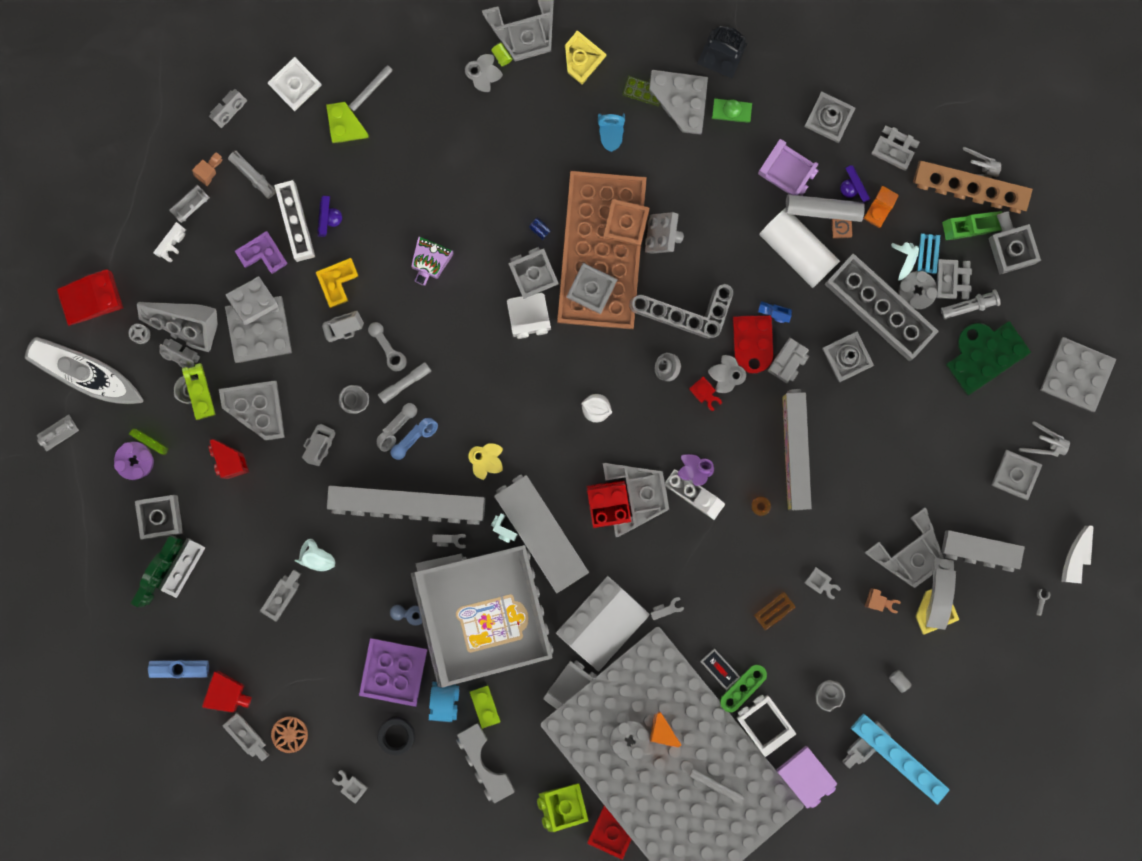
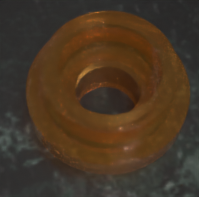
(765, 501)

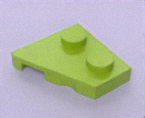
(344, 124)

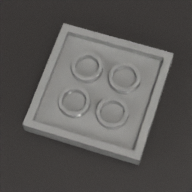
(260, 338)
(1078, 374)

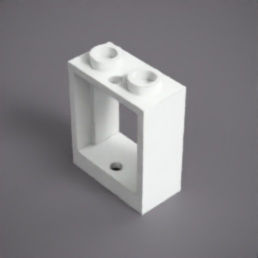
(776, 741)

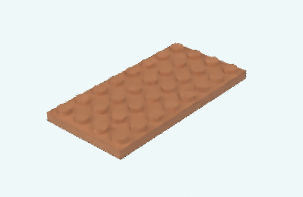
(584, 243)

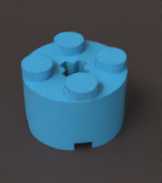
(442, 703)

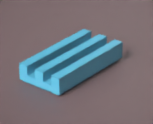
(930, 237)

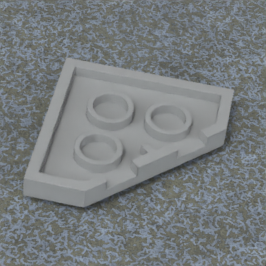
(681, 98)
(256, 408)

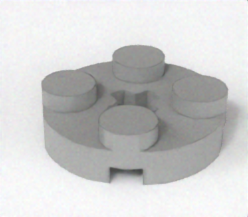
(922, 280)
(619, 745)

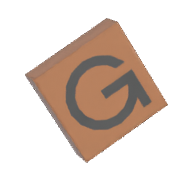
(841, 228)

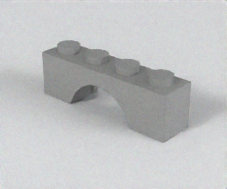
(497, 784)

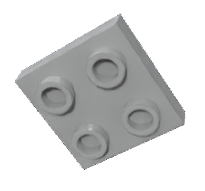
(830, 117)
(662, 233)
(848, 357)

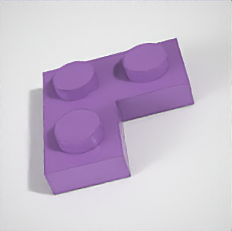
(264, 248)

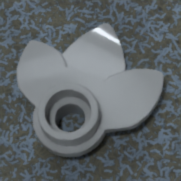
(486, 72)
(724, 374)

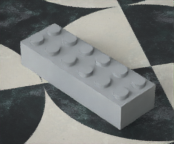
(881, 307)

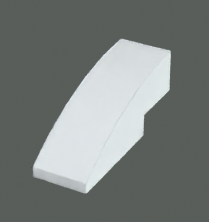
(1078, 555)

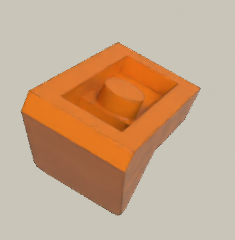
(881, 206)

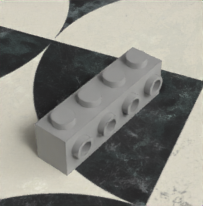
(982, 550)

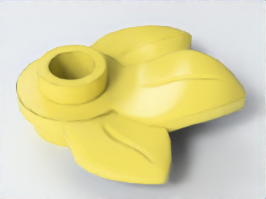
(488, 462)

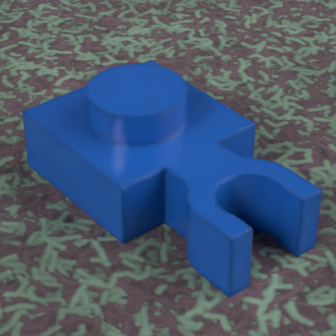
(777, 312)

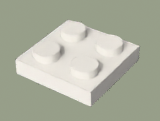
(294, 84)

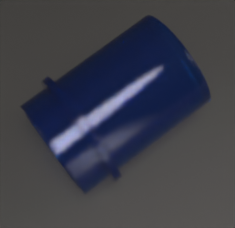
(540, 228)

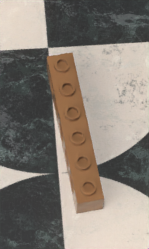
(1020, 193)

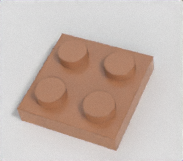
(626, 222)

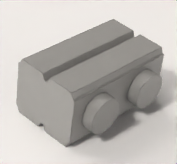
(788, 360)

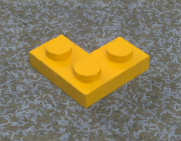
(331, 280)

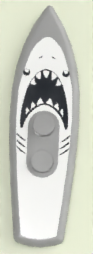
(82, 372)

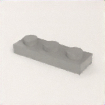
(181, 567)

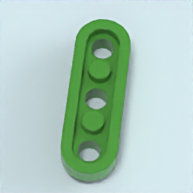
(751, 684)

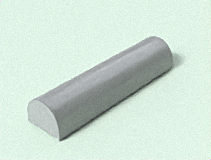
(825, 208)

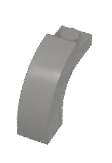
(942, 594)

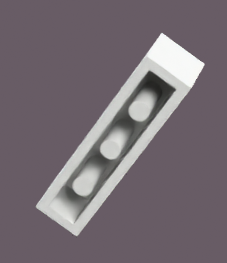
(294, 221)

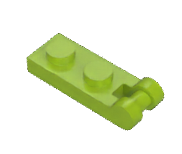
(199, 392)

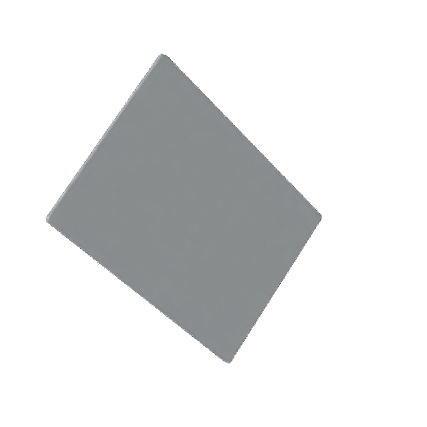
(654, 795)

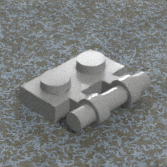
(893, 153)
(947, 279)

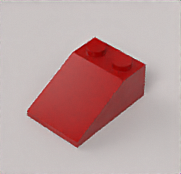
(90, 297)

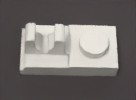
(175, 235)

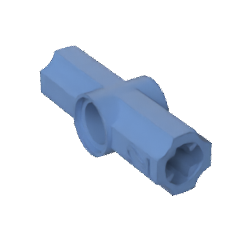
(166, 669)

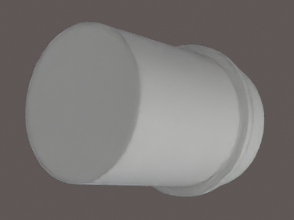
(900, 681)

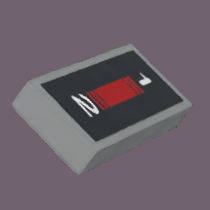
(720, 669)

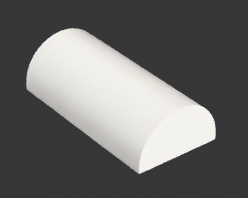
(799, 247)

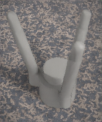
(989, 167)
(1058, 443)

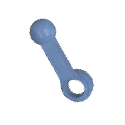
(426, 428)

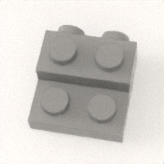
(533, 272)

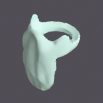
(910, 260)
(314, 557)

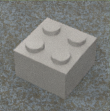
(159, 517)

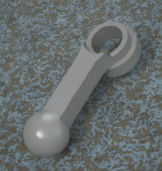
(376, 330)
(408, 411)

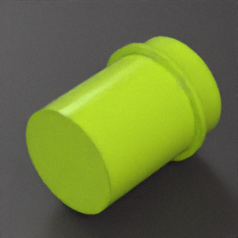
(501, 54)

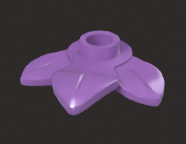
(695, 469)

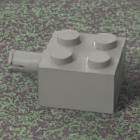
(1014, 246)

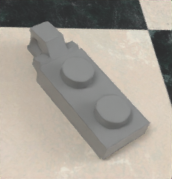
(281, 596)
(246, 736)
(860, 750)

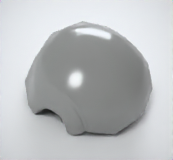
(353, 399)
(829, 695)

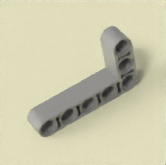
(685, 316)

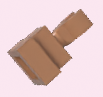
(205, 171)
(878, 602)

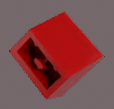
(228, 460)
(608, 503)

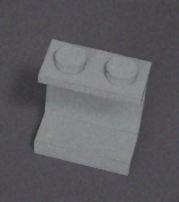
(568, 684)

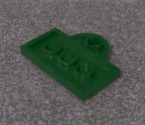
(986, 355)
(154, 573)

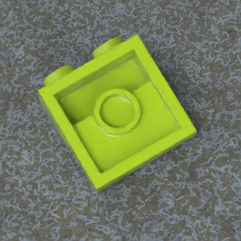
(562, 807)

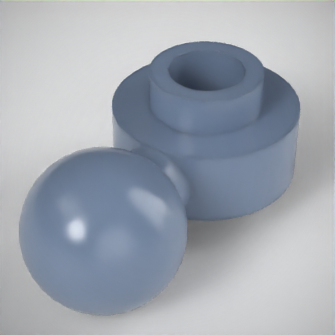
(398, 612)

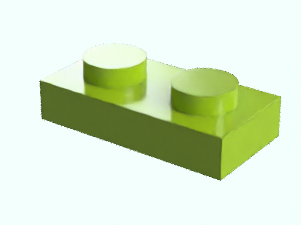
(485, 706)

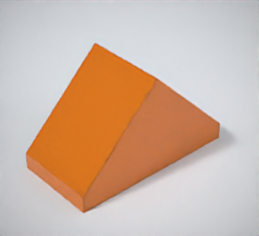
(662, 732)

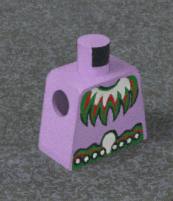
(429, 260)

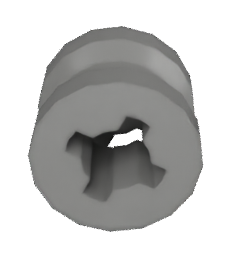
(136, 331)

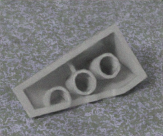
(188, 322)

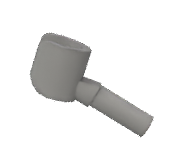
(1042, 601)

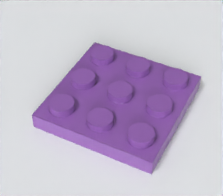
(393, 672)

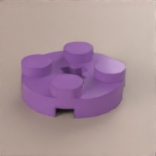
(138, 470)

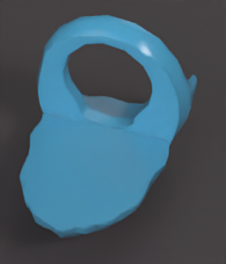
(611, 130)

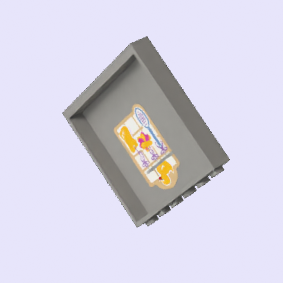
(482, 616)

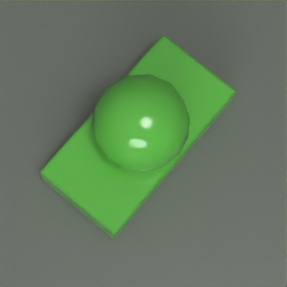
(732, 110)

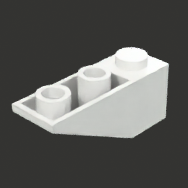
(695, 495)

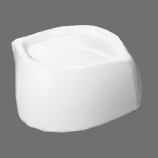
(596, 408)

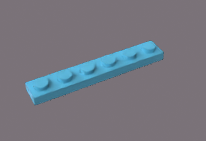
(900, 758)

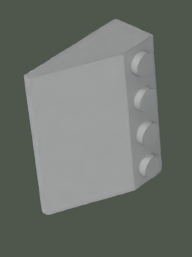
(602, 623)

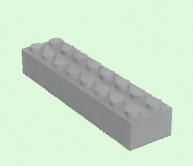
(402, 503)

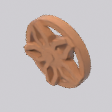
(289, 734)

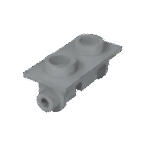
(233, 102)
(189, 203)
(171, 351)
(57, 433)

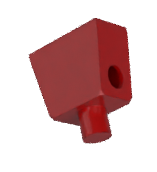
(225, 694)

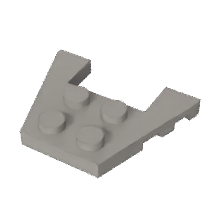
(527, 36)
(645, 493)
(914, 561)

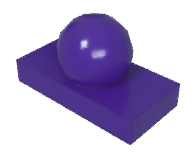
(850, 187)
(330, 217)

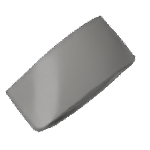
(180, 390)

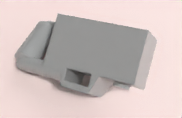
(343, 326)
(318, 445)

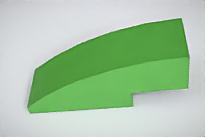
(971, 225)

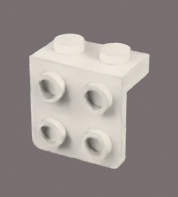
(528, 315)

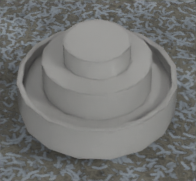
(667, 366)

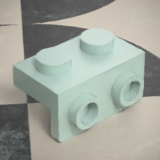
(505, 534)

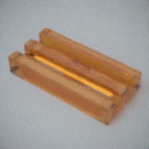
(773, 602)

